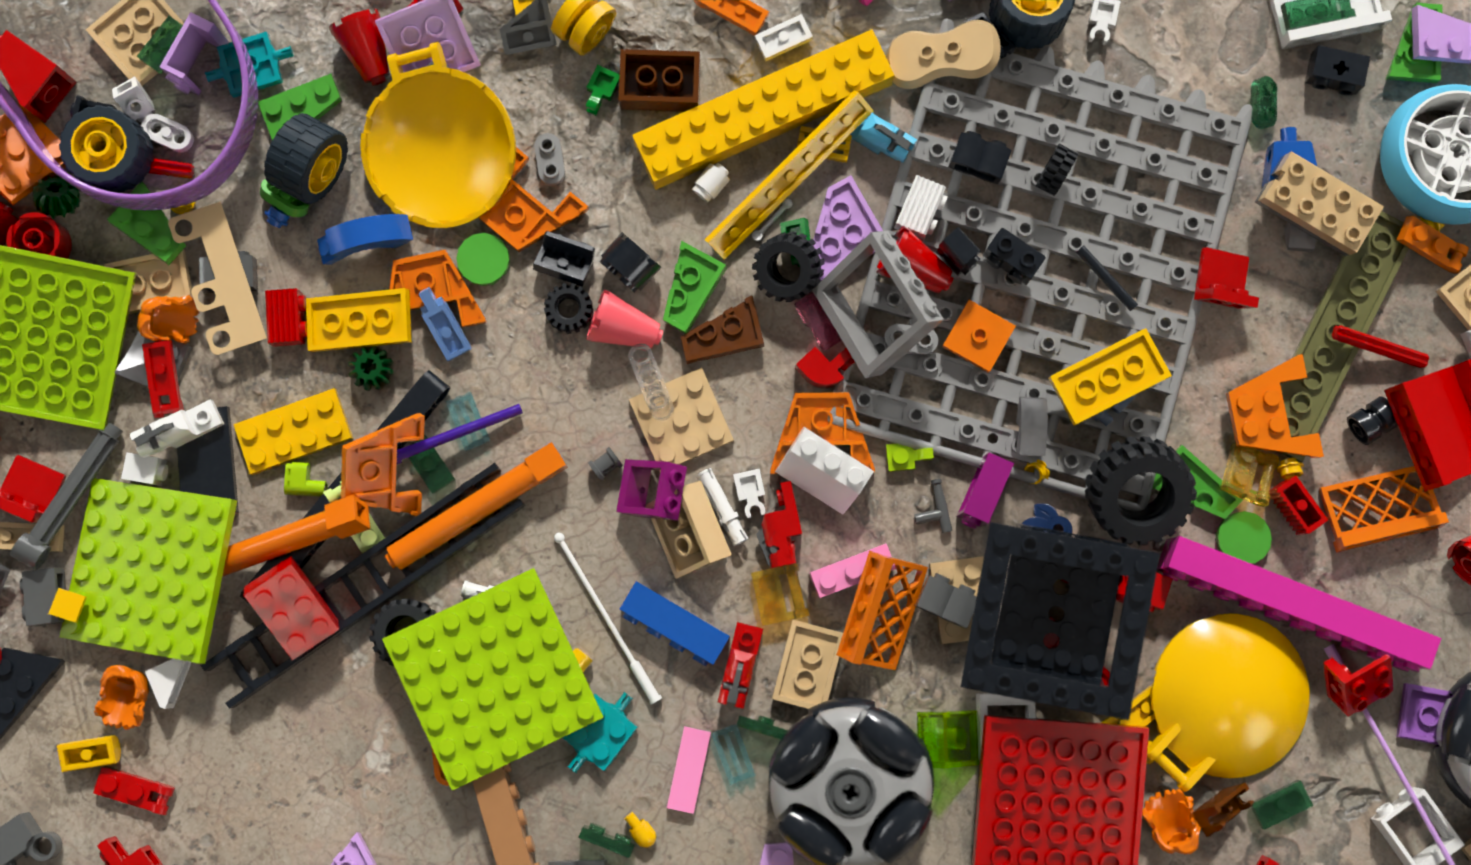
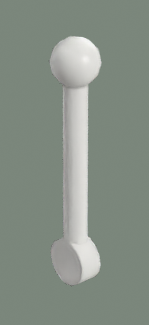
(757, 235)

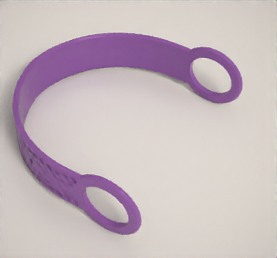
(185, 194)

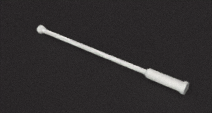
(635, 665)

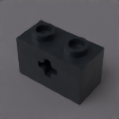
(1337, 70)

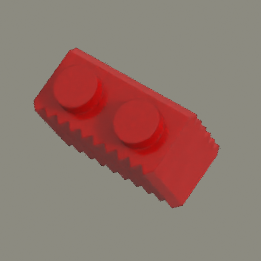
(285, 317)
(1297, 506)

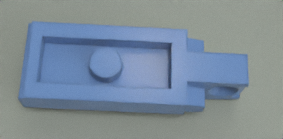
(443, 325)

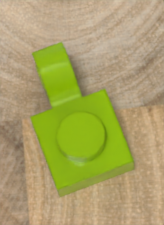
(904, 458)

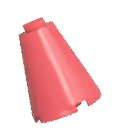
(622, 323)

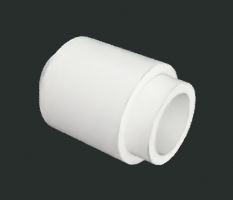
(711, 182)

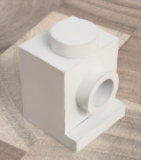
(131, 92)

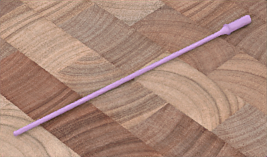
(1331, 652)

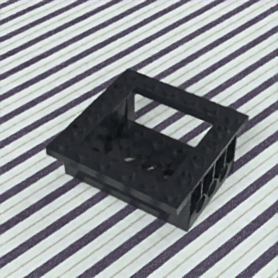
(1012, 619)

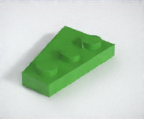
(1404, 66)
(309, 98)

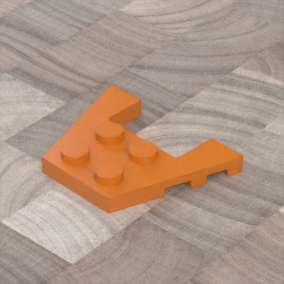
(522, 218)
(442, 276)
(812, 412)
(1261, 417)
(371, 467)

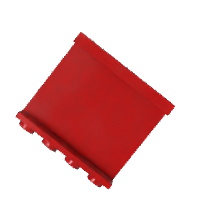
(1436, 423)

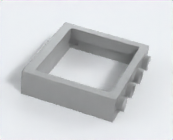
(848, 325)

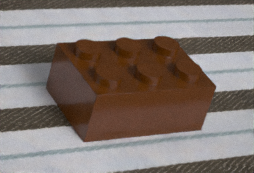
(659, 80)

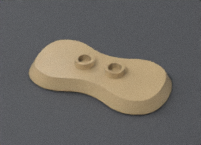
(962, 52)

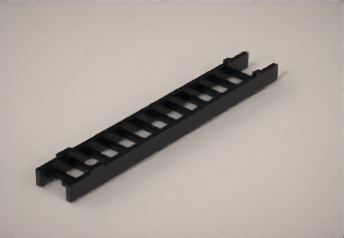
(257, 684)

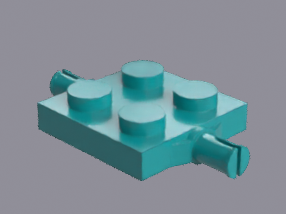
(264, 60)
(604, 738)

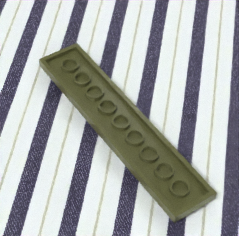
(1348, 301)

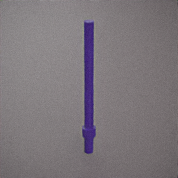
(458, 432)

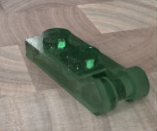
(1313, 12)

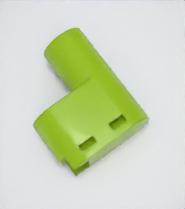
(298, 481)

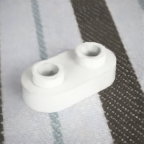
(169, 133)

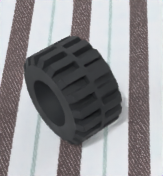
(768, 272)
(389, 616)

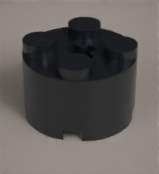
(630, 261)

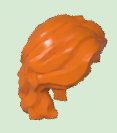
(168, 318)
(123, 697)
(1172, 821)

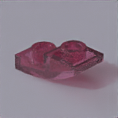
(818, 321)

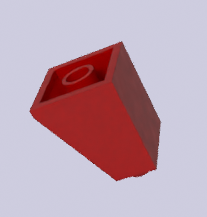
(33, 77)

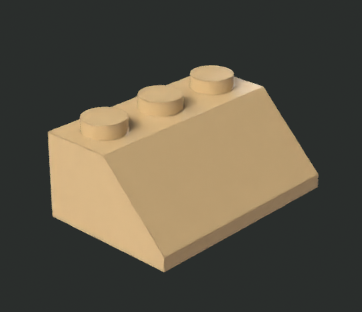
(696, 536)

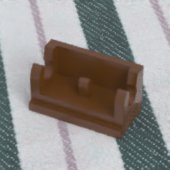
(1221, 809)

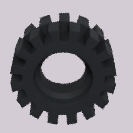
(1056, 169)
(568, 292)

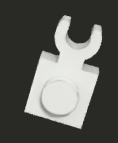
(1103, 16)
(749, 488)

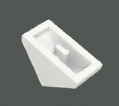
(167, 681)

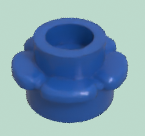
(276, 217)

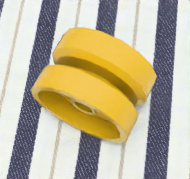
(583, 23)

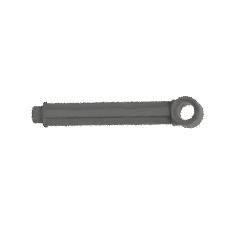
(34, 547)

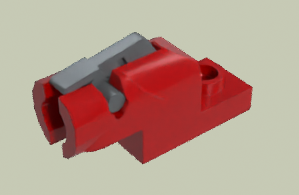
(779, 529)
(740, 665)

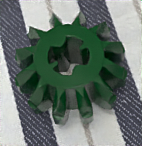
(56, 197)
(366, 360)

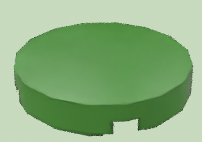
(483, 259)
(1244, 537)

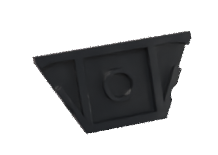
(21, 681)

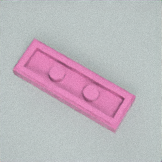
(688, 770)

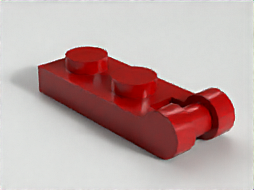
(162, 377)
(133, 790)

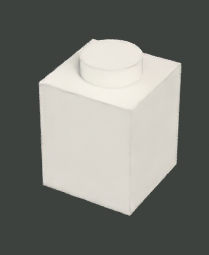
(144, 470)

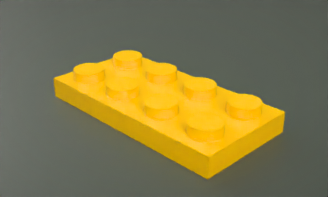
(358, 320)
(1109, 376)
(293, 431)

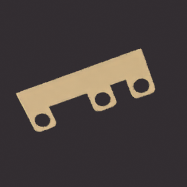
(230, 279)

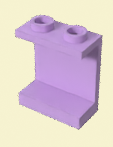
(186, 50)

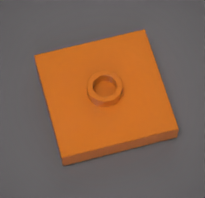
(979, 336)

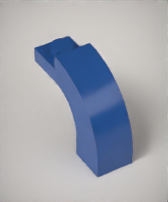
(364, 234)

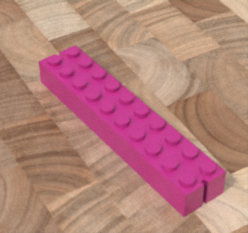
(1297, 603)

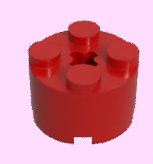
(40, 235)

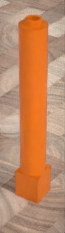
(533, 471)
(339, 519)

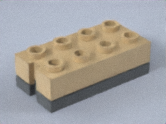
(1319, 204)

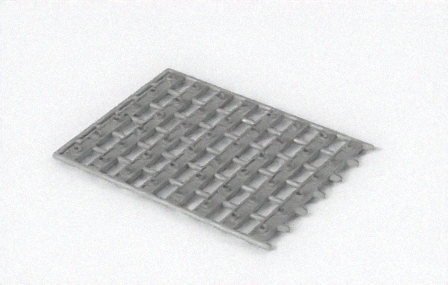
(1086, 302)

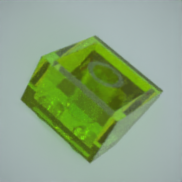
(950, 737)

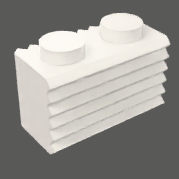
(920, 207)

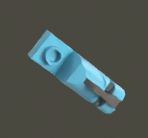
(884, 137)

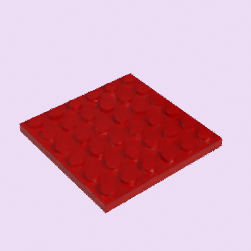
(1059, 792)

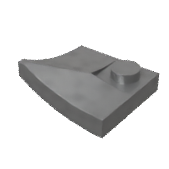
(133, 363)

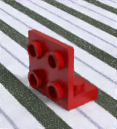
(1223, 280)
(29, 488)
(1358, 690)

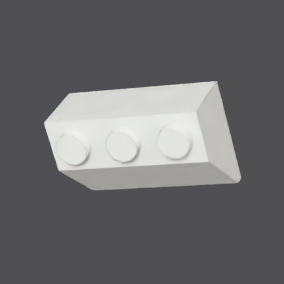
(824, 470)

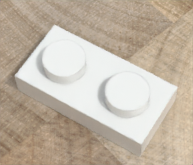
(783, 37)

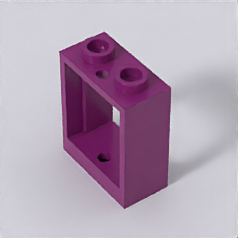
(635, 489)
(984, 491)

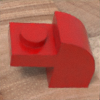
(820, 372)
(114, 854)

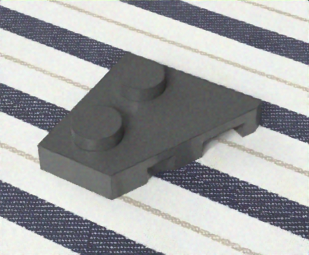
(528, 29)

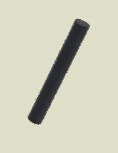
(1107, 278)

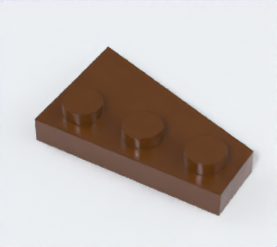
(727, 334)

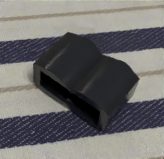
(980, 157)
(959, 252)

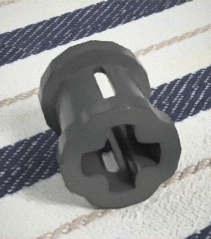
(605, 464)

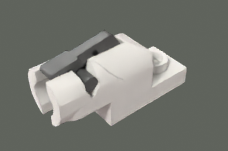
(177, 429)

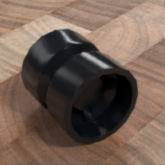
(1370, 423)

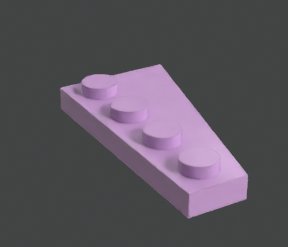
(1440, 37)

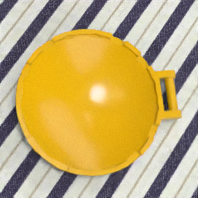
(437, 143)
(1227, 699)

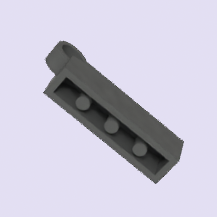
(22, 837)

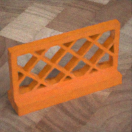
(1384, 531)
(867, 607)

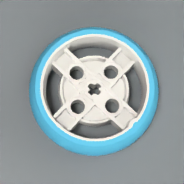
(1427, 191)

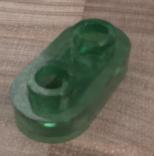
(1264, 102)

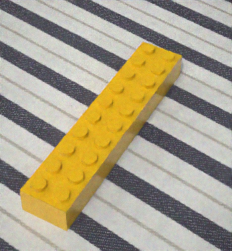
(762, 109)

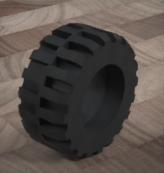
(1163, 513)

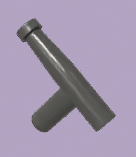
(942, 511)

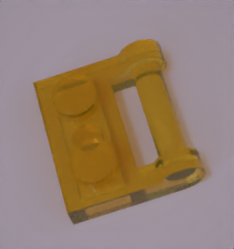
(1241, 473)
(771, 598)

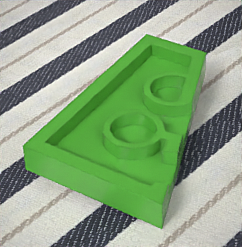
(147, 229)
(692, 286)
(1207, 485)

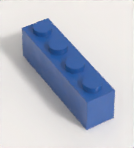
(674, 623)

